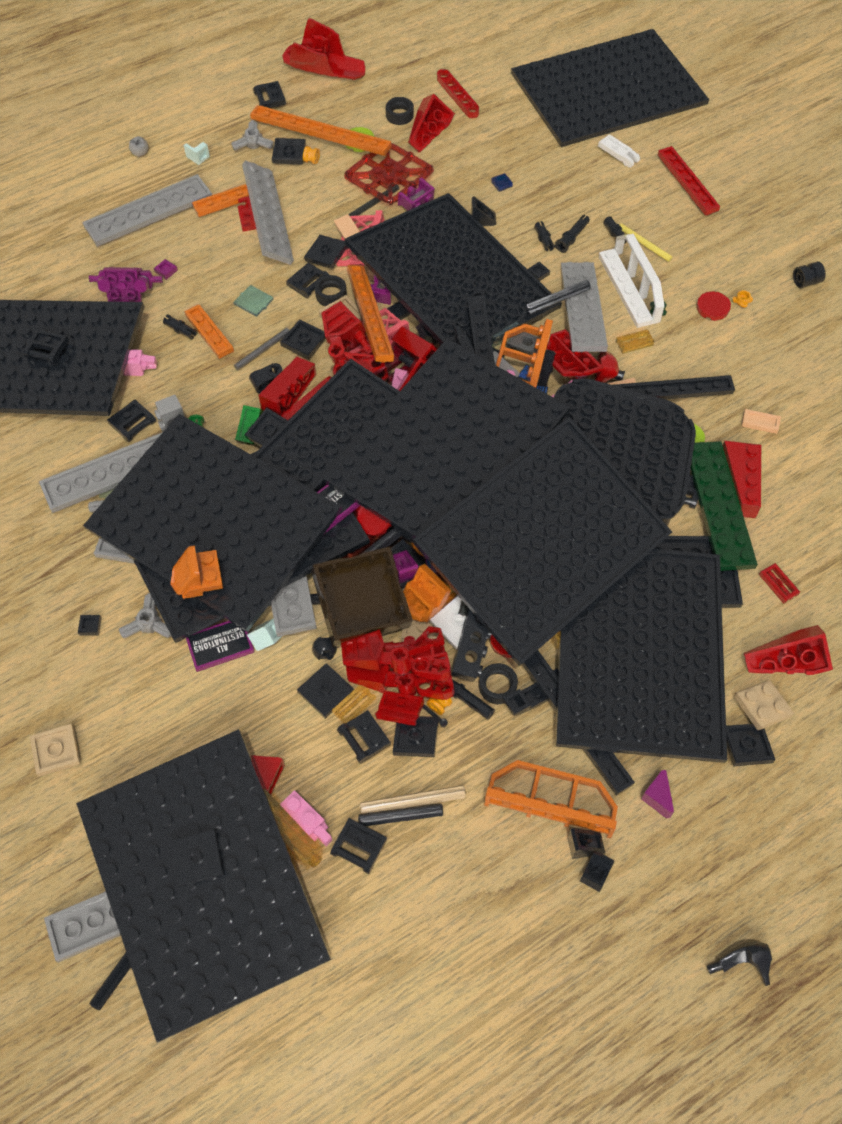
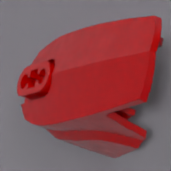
(322, 53)

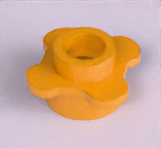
(743, 298)

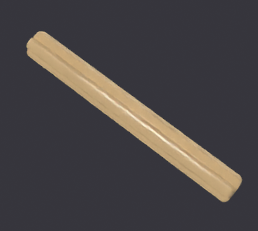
(413, 800)

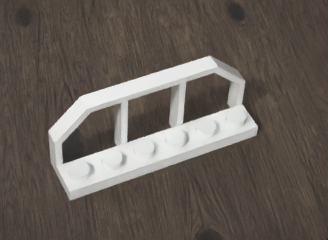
(624, 285)

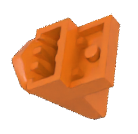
(196, 573)
(426, 594)

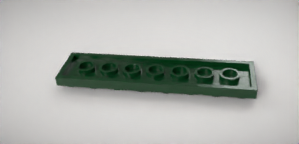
(721, 507)

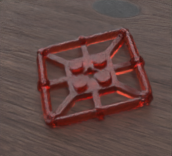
(388, 173)

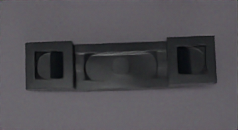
(526, 699)

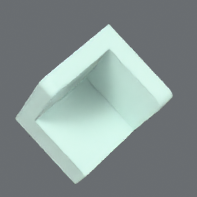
(197, 154)
(263, 635)

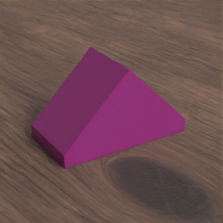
(405, 566)
(659, 795)

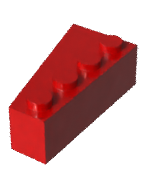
(288, 386)
(745, 469)

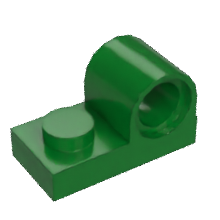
(247, 419)

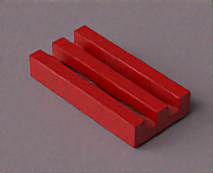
(776, 584)

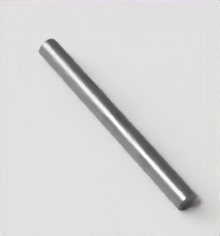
(261, 349)

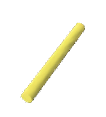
(647, 244)

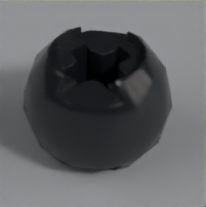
(323, 648)

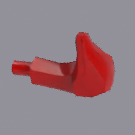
(610, 366)

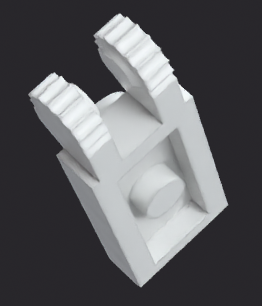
(619, 150)

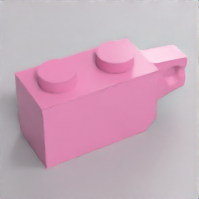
(139, 362)
(307, 818)

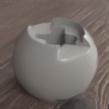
(138, 146)

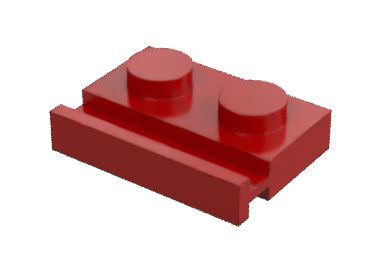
(399, 708)

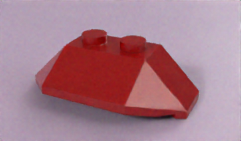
(569, 363)

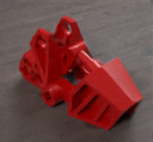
(344, 334)
(369, 659)

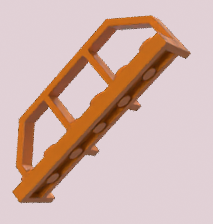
(536, 358)
(558, 812)

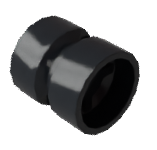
(809, 275)

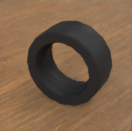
(399, 103)
(326, 282)
(501, 669)

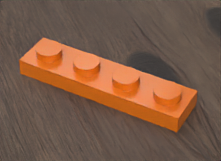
(220, 200)
(209, 331)

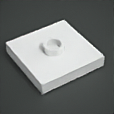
(451, 622)

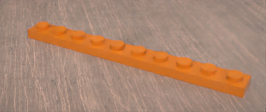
(321, 130)
(370, 314)

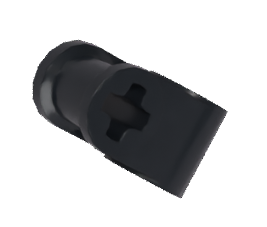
(262, 378)

